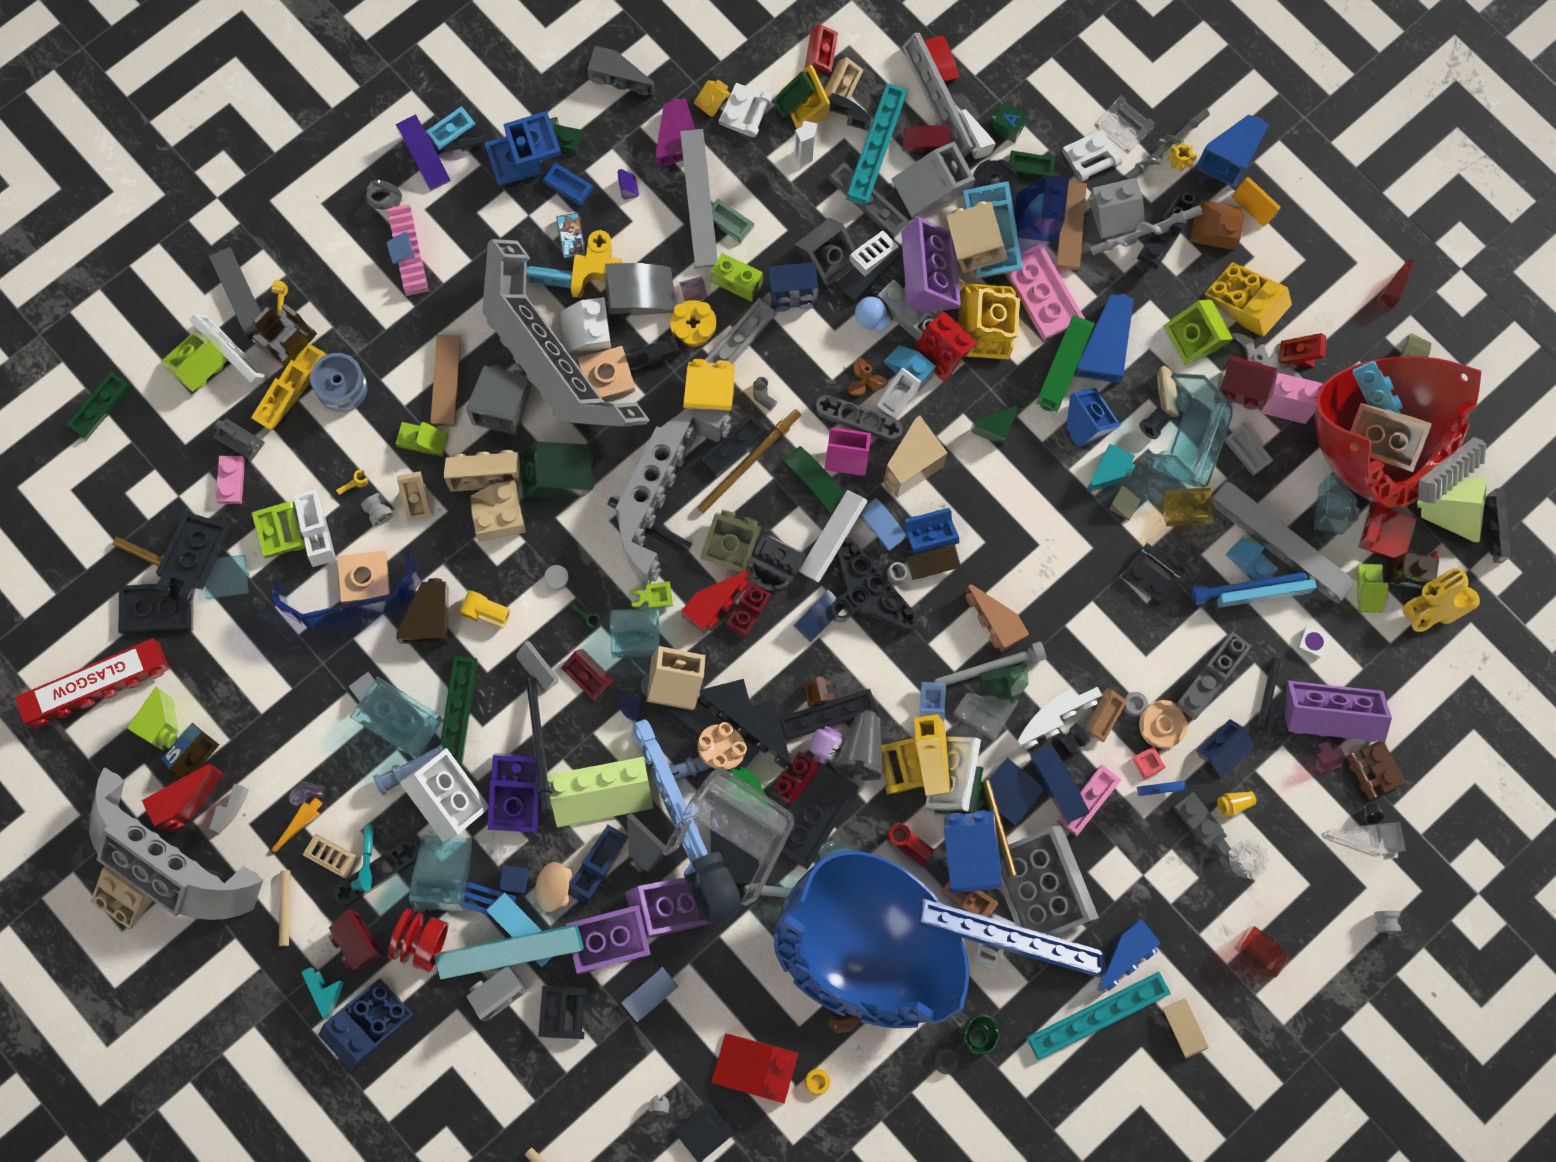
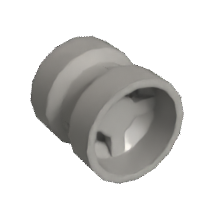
(377, 509)

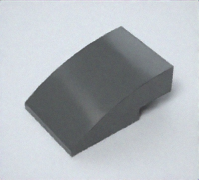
(639, 288)

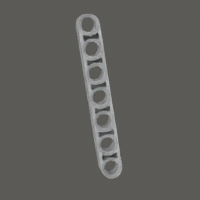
(1282, 541)

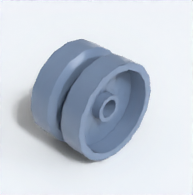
(338, 382)

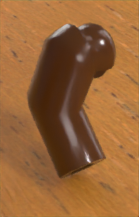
(843, 1024)

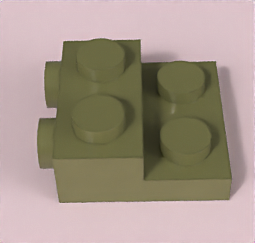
(731, 541)

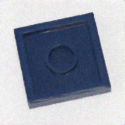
(1013, 791)

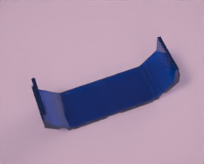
(355, 609)

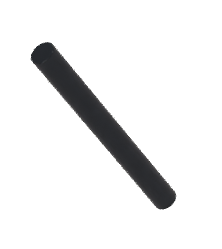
(660, 530)

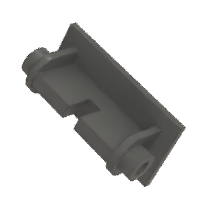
(238, 439)

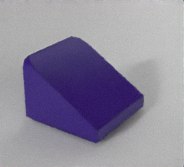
(627, 184)

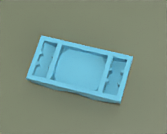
(1001, 199)

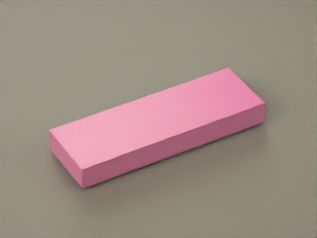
(1094, 795)

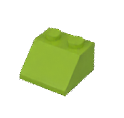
(1198, 331)
(194, 361)
(156, 720)

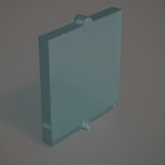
(227, 578)

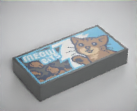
(571, 235)

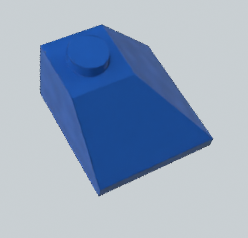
(1089, 417)

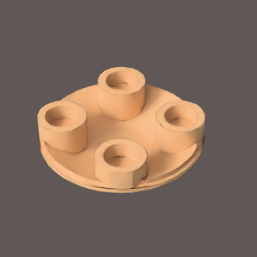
(721, 746)
(553, 887)

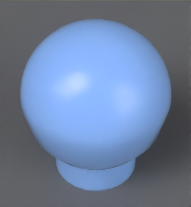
(872, 314)

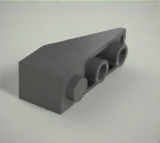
(613, 69)

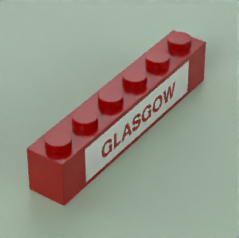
(92, 683)

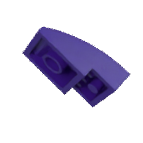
(513, 793)

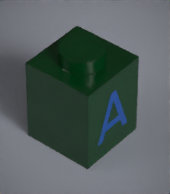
(1008, 122)

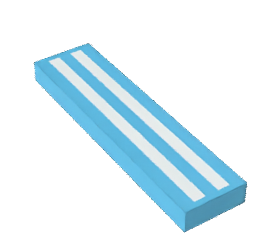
(1266, 593)

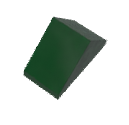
(995, 426)

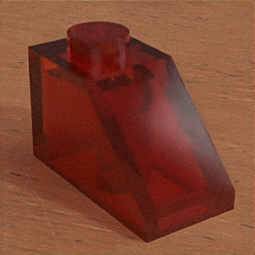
(1262, 951)

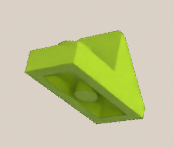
(422, 438)
(1370, 588)

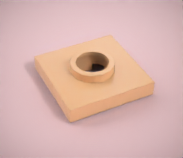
(621, 380)
(377, 585)

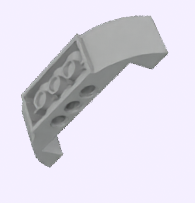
(654, 475)
(158, 867)

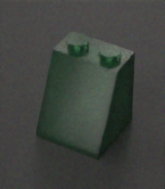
(556, 471)

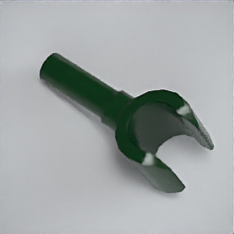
(585, 615)

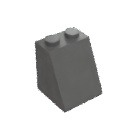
(499, 399)

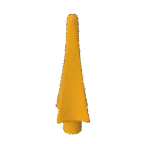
(304, 816)

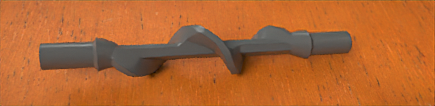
(1165, 143)

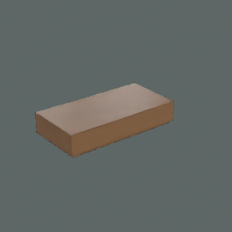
(1105, 715)

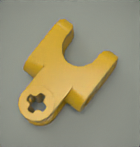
(591, 265)
(1442, 601)

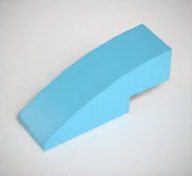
(513, 920)

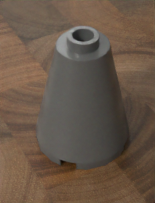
(862, 749)

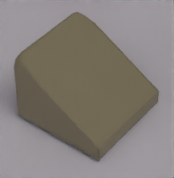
(1125, 503)

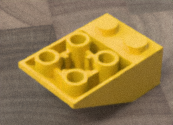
(1249, 298)

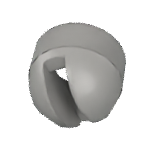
(901, 572)
(659, 1107)

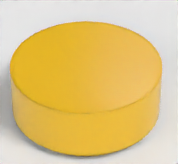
(817, 1081)

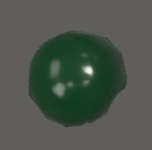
(980, 1034)

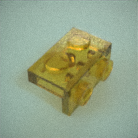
(1187, 507)

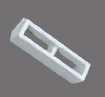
(805, 143)

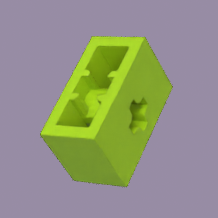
(736, 277)

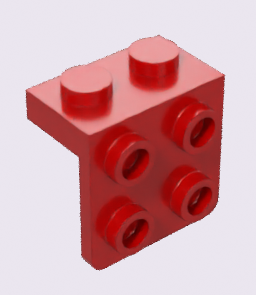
(945, 345)

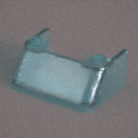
(1199, 433)

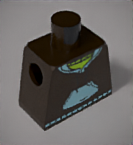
(1414, 572)

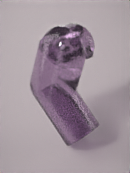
(305, 791)

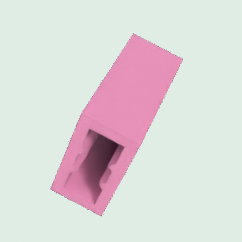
(1291, 398)

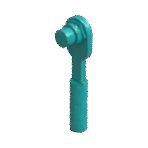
(363, 883)

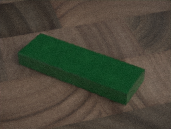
(98, 405)

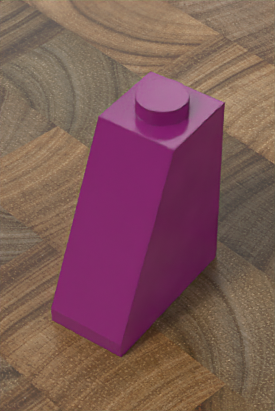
(674, 119)

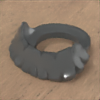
(382, 186)

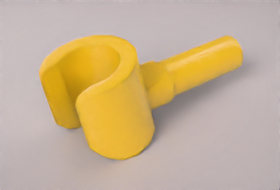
(281, 289)
(355, 482)

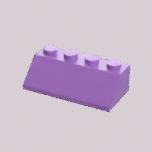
(930, 267)
(1337, 711)

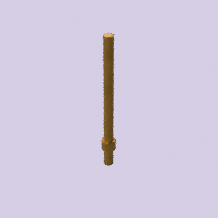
(780, 429)

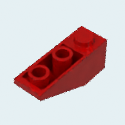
(709, 603)

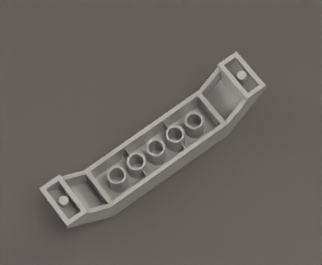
(538, 348)

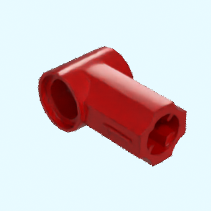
(911, 846)

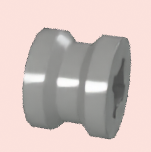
(1387, 921)

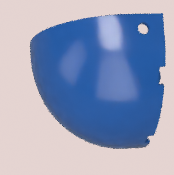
(858, 944)

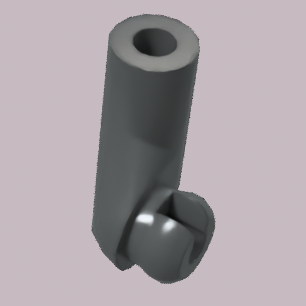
(760, 393)

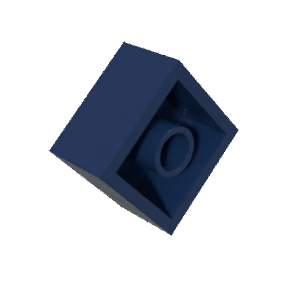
(793, 286)

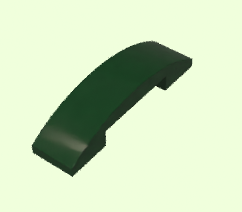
(815, 478)

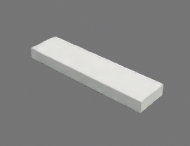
(228, 348)
(833, 536)

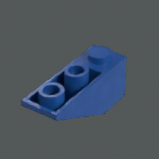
(1128, 950)

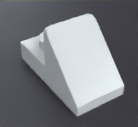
(899, 393)

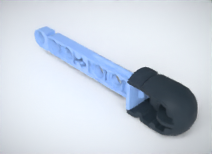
(711, 883)

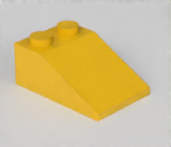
(709, 385)

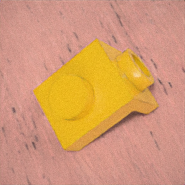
(712, 96)

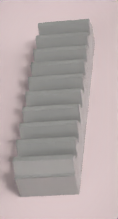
(1452, 470)

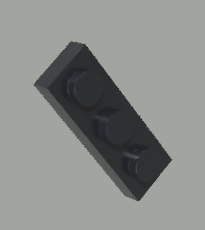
(1498, 525)

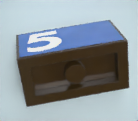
(189, 751)

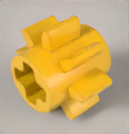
(1187, 157)

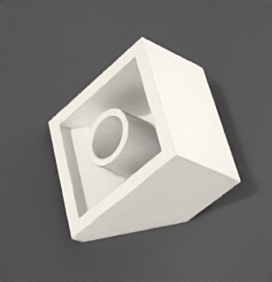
(585, 327)

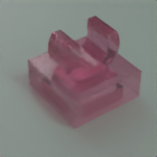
(1328, 758)

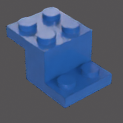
(523, 148)

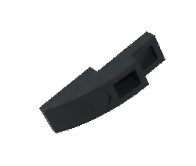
(1159, 245)

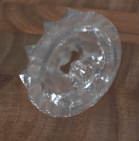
(1238, 855)

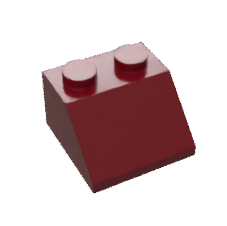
(1246, 382)
(355, 941)

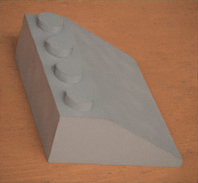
(1048, 885)

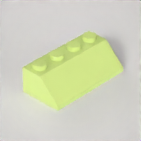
(600, 792)

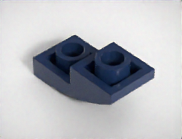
(817, 617)

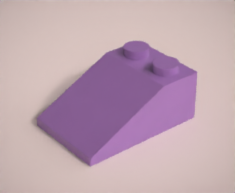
(666, 907)
(610, 940)

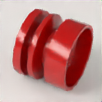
(413, 938)

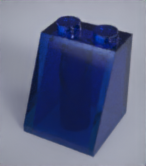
(1042, 209)

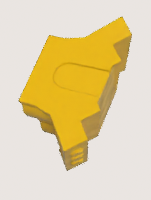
(991, 318)

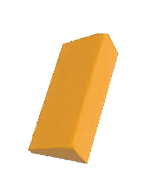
(1256, 202)

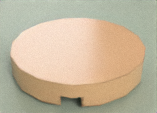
(1163, 724)

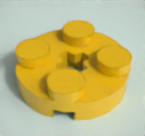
(693, 310)

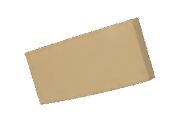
(1185, 1028)

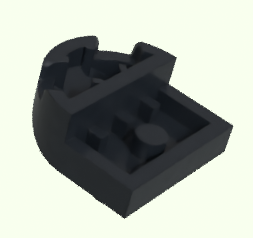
(775, 563)

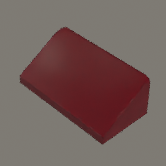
(587, 674)

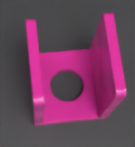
(847, 451)

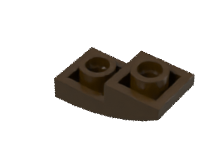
(933, 562)

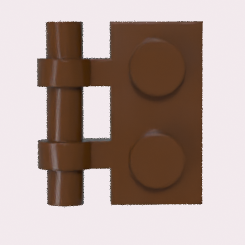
(1382, 767)

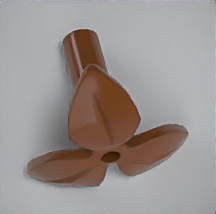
(863, 371)

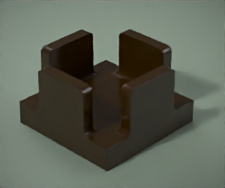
(282, 334)

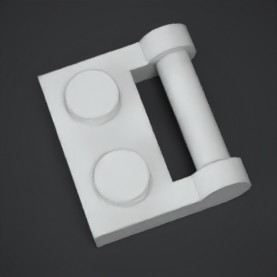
(739, 107)
(1089, 149)

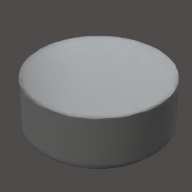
(556, 577)
(1135, 704)

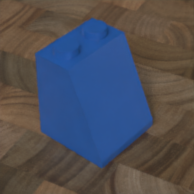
(1232, 150)
(972, 851)

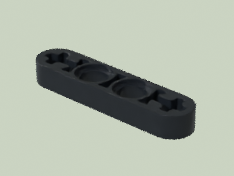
(379, 876)

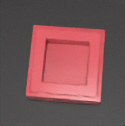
(1148, 763)

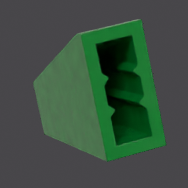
(1065, 364)

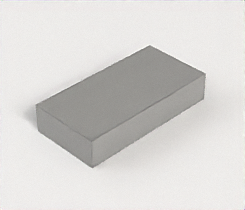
(1248, 450)

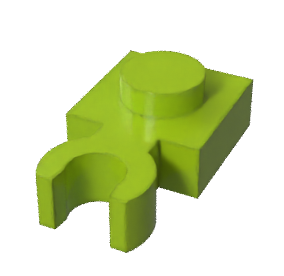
(657, 596)

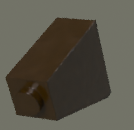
(427, 615)

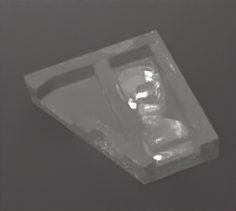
(985, 713)

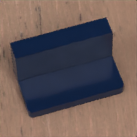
(1226, 747)

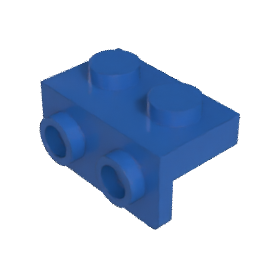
(931, 531)

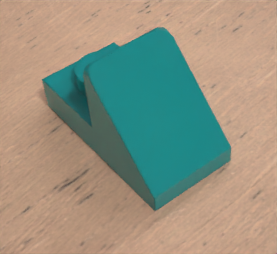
(326, 997)

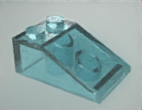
(397, 718)

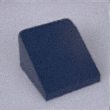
(514, 879)

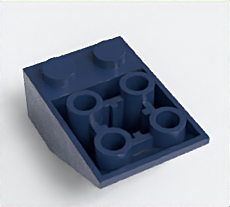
(364, 1024)

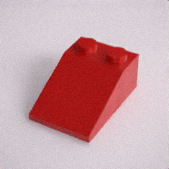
(180, 800)
(755, 1068)

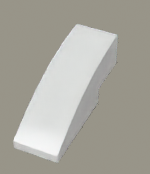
(314, 528)

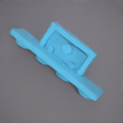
(1376, 387)

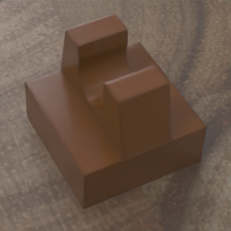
(817, 692)

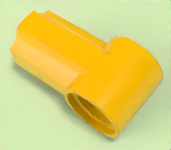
(480, 608)

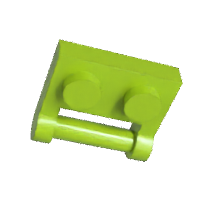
(271, 532)

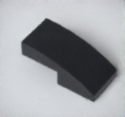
(856, 115)

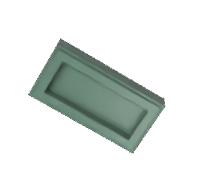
(731, 221)

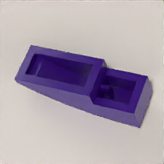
(422, 152)

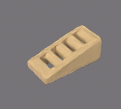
(347, 864)

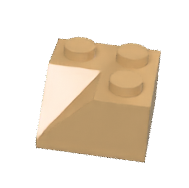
(497, 511)

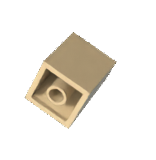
(976, 236)
(915, 459)

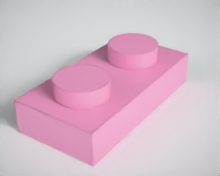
(230, 480)

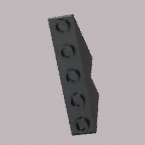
(757, 721)

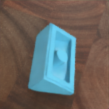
(450, 128)
(549, 276)

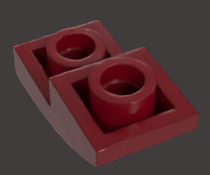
(925, 137)
(748, 610)
(799, 775)

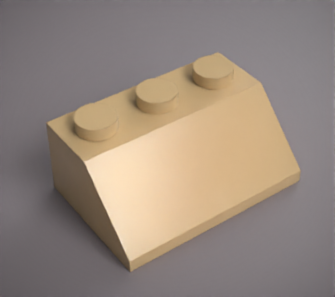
(481, 470)

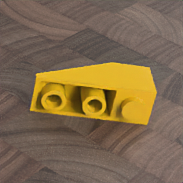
(932, 754)

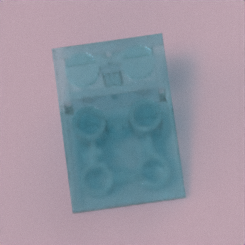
(441, 873)

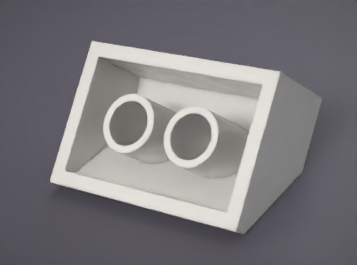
(444, 795)

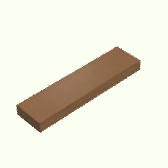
(1072, 230)
(445, 380)

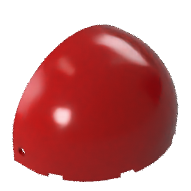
(1428, 391)

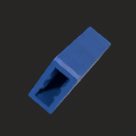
(1107, 348)

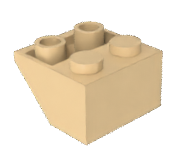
(675, 677)
(119, 898)

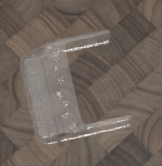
(742, 818)

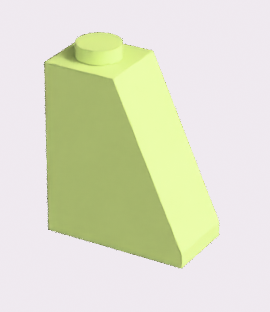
(1460, 508)

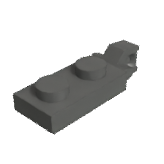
(1202, 824)

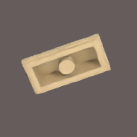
(844, 78)
(1167, 392)

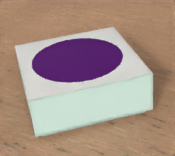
(1313, 642)

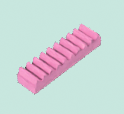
(411, 270)

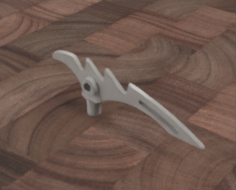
(1260, 355)

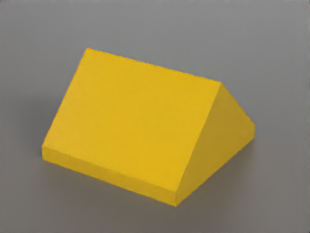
(816, 107)

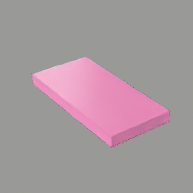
(1043, 293)

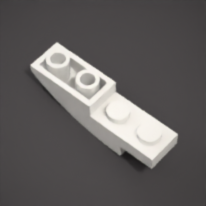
(1048, 719)

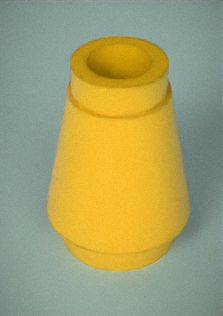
(1234, 803)

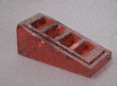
(1394, 290)

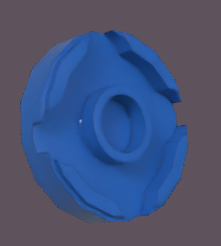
(1161, 788)

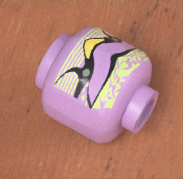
(826, 745)

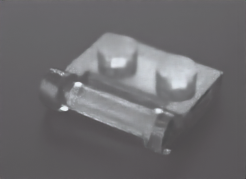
(1120, 130)

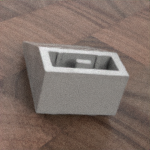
(934, 180)

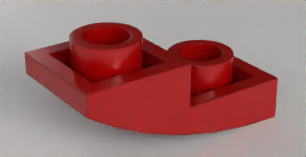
(942, 58)

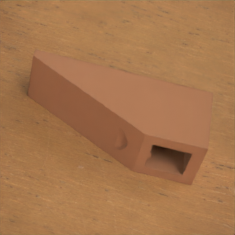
(1001, 622)

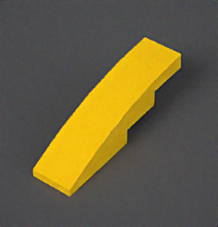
(287, 388)

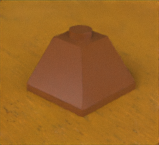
(1218, 225)

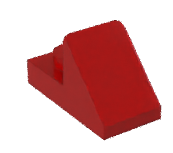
(1303, 350)

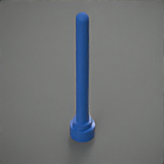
(1203, 594)

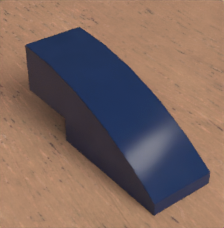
(1058, 783)
(597, 864)

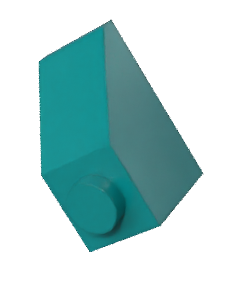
(1112, 468)

